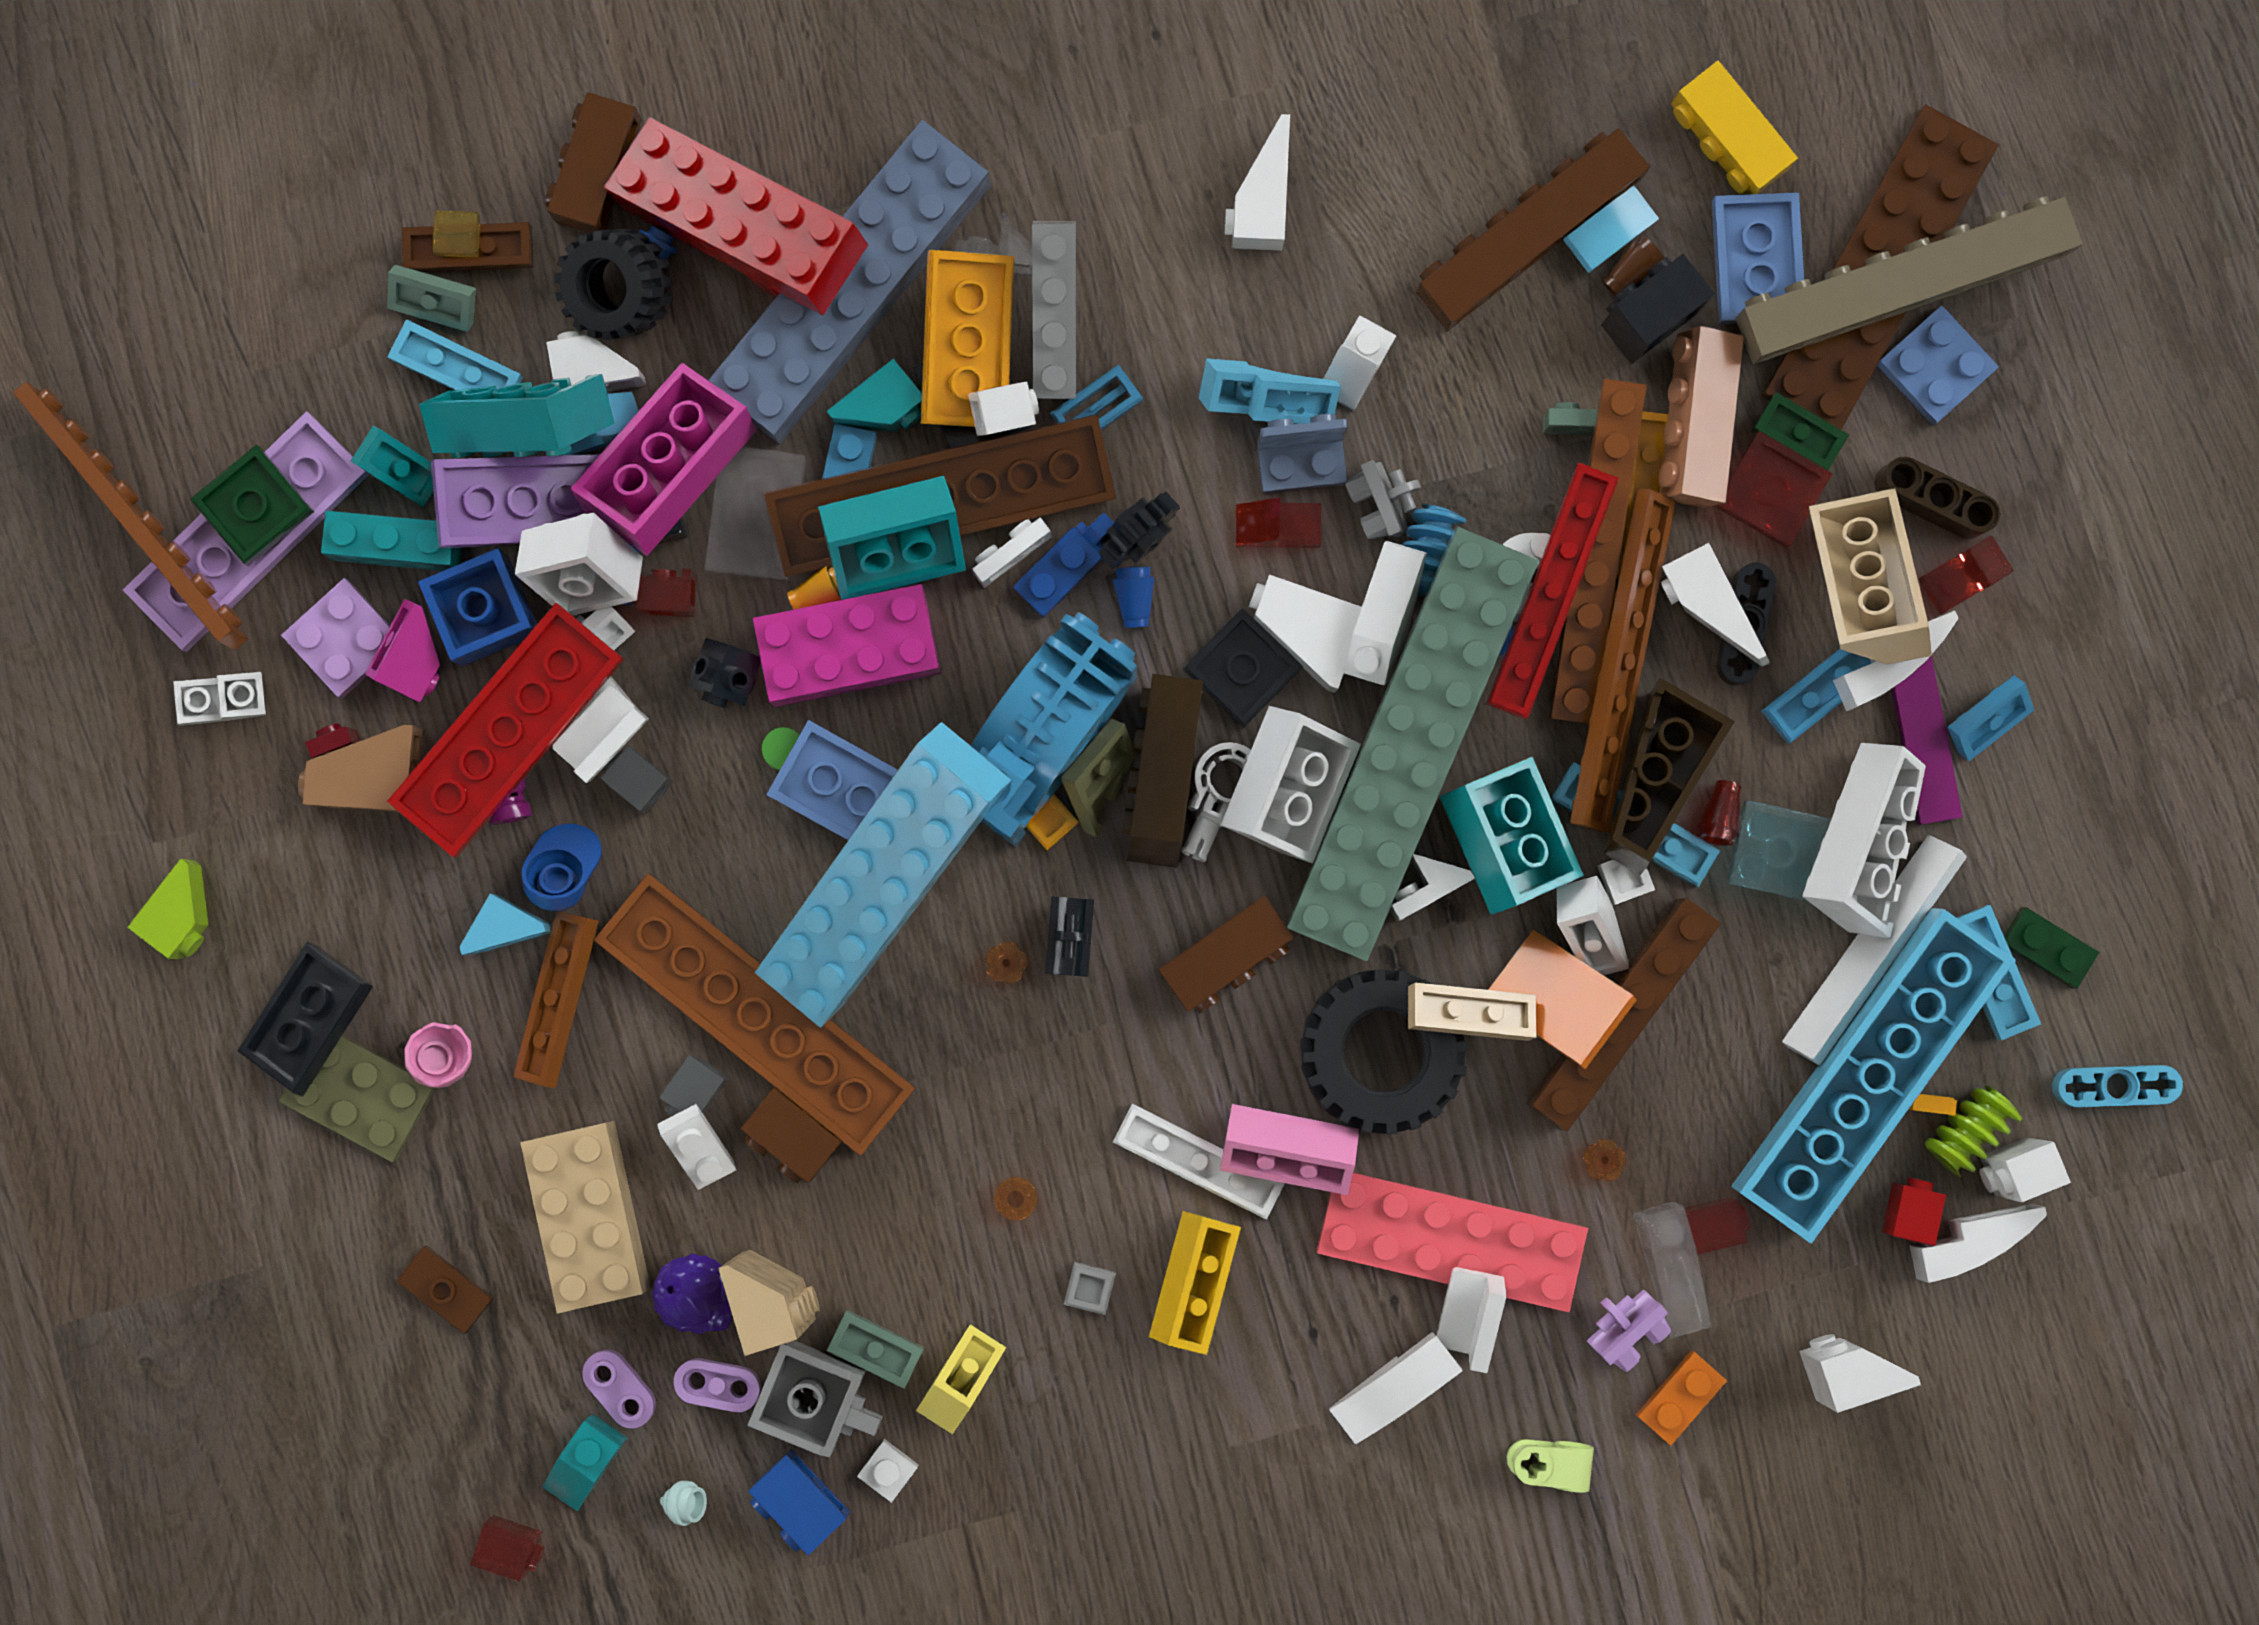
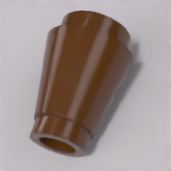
(1632, 265)

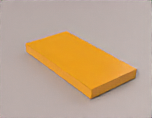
(965, 332)

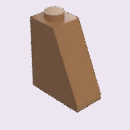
(363, 772)

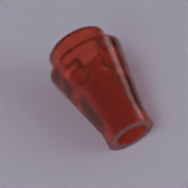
(1722, 815)

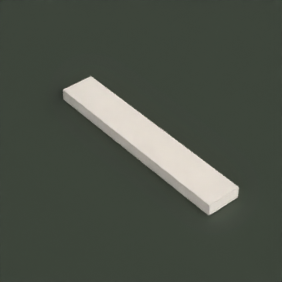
(1870, 955)

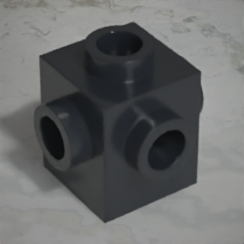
(724, 673)

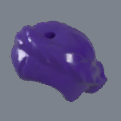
(698, 1295)

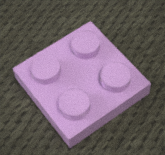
(339, 637)

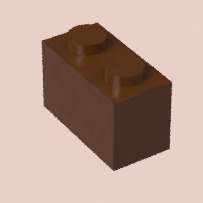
(790, 1136)

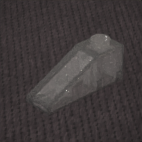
(1674, 1267)

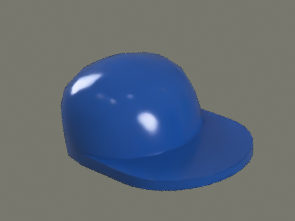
(560, 866)

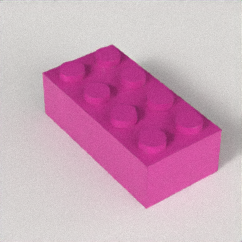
(664, 458)
(847, 645)

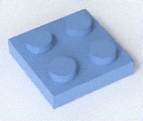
(1937, 365)

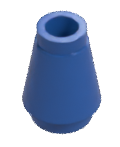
(1134, 595)

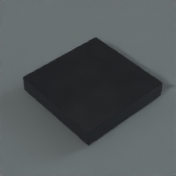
(1243, 668)

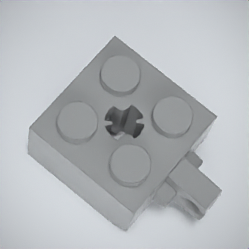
(834, 1386)

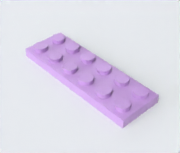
(322, 476)

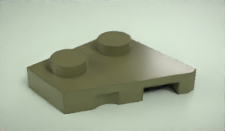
(1099, 774)

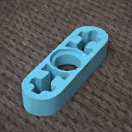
(2146, 1073)

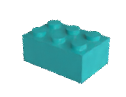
(1511, 836)

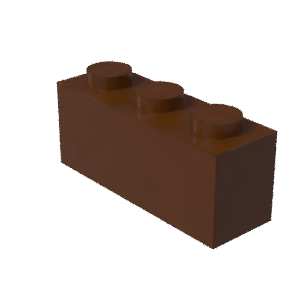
(597, 146)
(1227, 955)

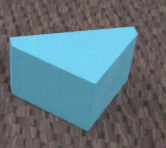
(501, 925)

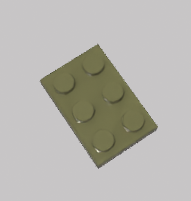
(364, 1099)

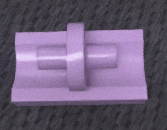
(1625, 1326)

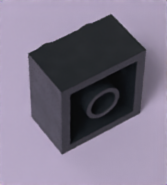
(1656, 309)

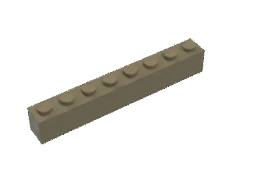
(1909, 279)

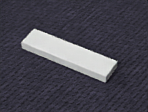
(1193, 1160)

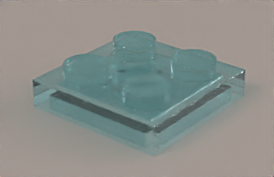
(1776, 849)

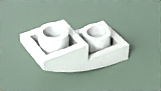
(219, 698)

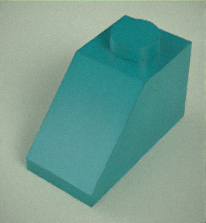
(881, 402)
(584, 1461)

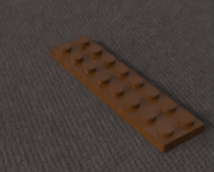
(1914, 201)
(987, 480)

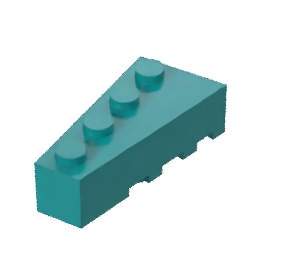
(517, 418)

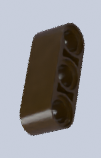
(1957, 498)

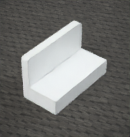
(599, 733)
(1472, 1315)

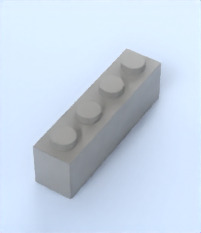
(1054, 309)

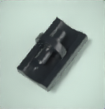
(1069, 936)

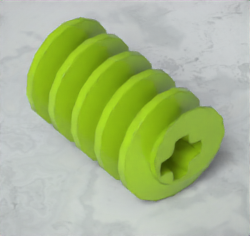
(1972, 1130)

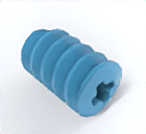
(1431, 537)

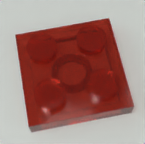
(1773, 489)

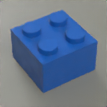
(478, 607)

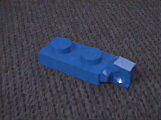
(1064, 566)

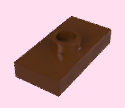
(445, 1289)

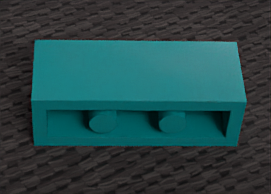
(386, 541)

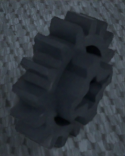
(1139, 530)

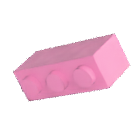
(1290, 1149)

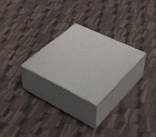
(1089, 1288)

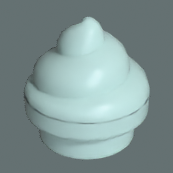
(684, 1503)

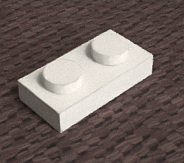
(1025, 539)
(696, 1146)

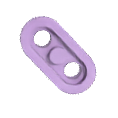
(623, 1385)
(718, 1385)

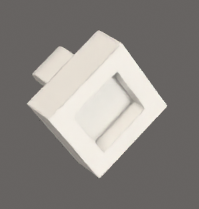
(608, 626)

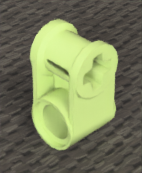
(1559, 1464)

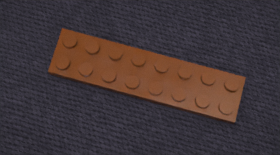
(718, 989)

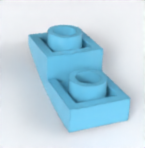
(1611, 229)

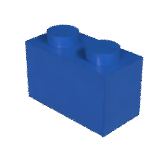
(798, 1503)

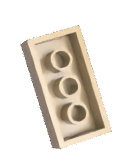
(585, 1217)

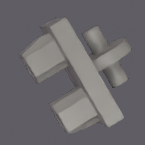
(1375, 482)

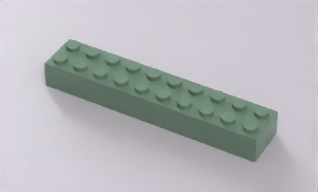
(1412, 743)

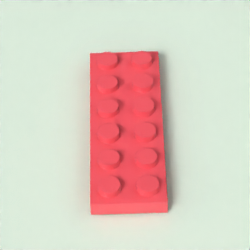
(1434, 1232)

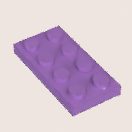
(497, 498)

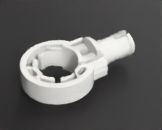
(1208, 821)

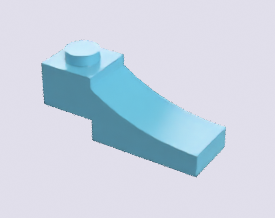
(1265, 393)

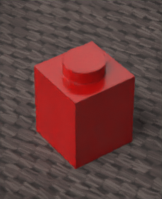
(1914, 1211)

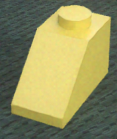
(961, 1379)

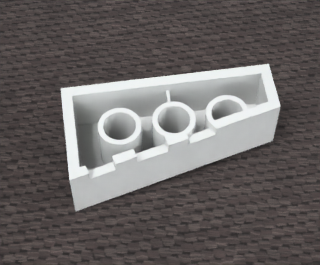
(1866, 839)

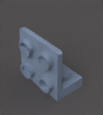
(1302, 454)

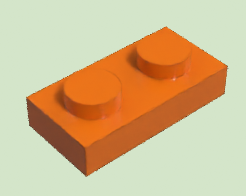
(1681, 1397)

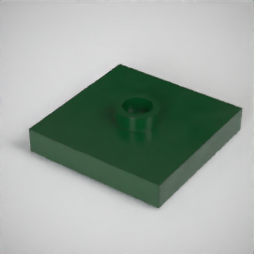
(252, 505)

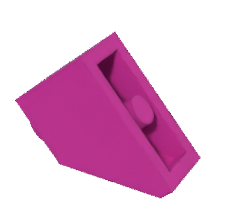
(407, 655)

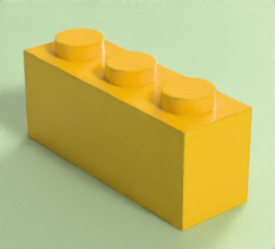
(1732, 130)
(1194, 1282)

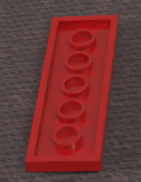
(505, 730)

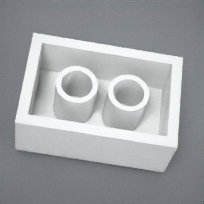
(1290, 784)

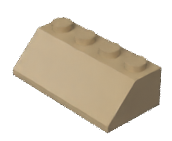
(1871, 578)
(766, 1301)

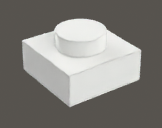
(1624, 883)
(888, 1470)

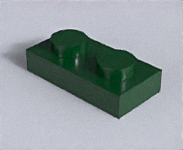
(1800, 430)
(2050, 947)

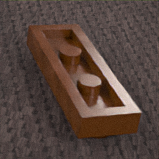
(499, 248)

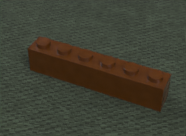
(1531, 229)
(1650, 979)

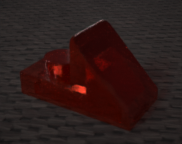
(1278, 524)
(1966, 574)

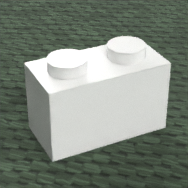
(2023, 1169)

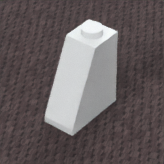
(1308, 625)

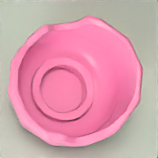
(438, 1055)

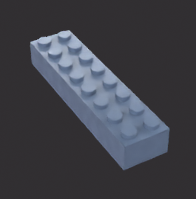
(901, 216)

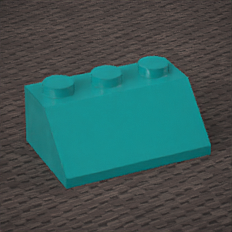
(893, 538)

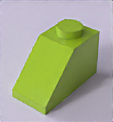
(175, 913)

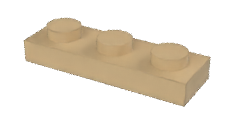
(1471, 1011)

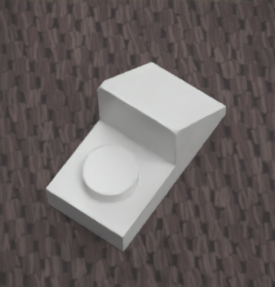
(1359, 360)
(1437, 880)

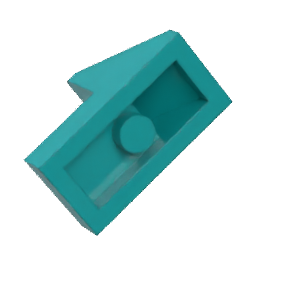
(395, 465)

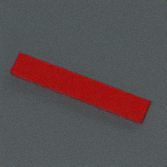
(1552, 591)

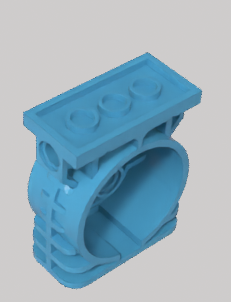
(1052, 718)

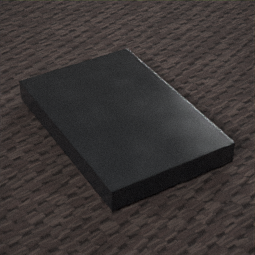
(305, 1019)

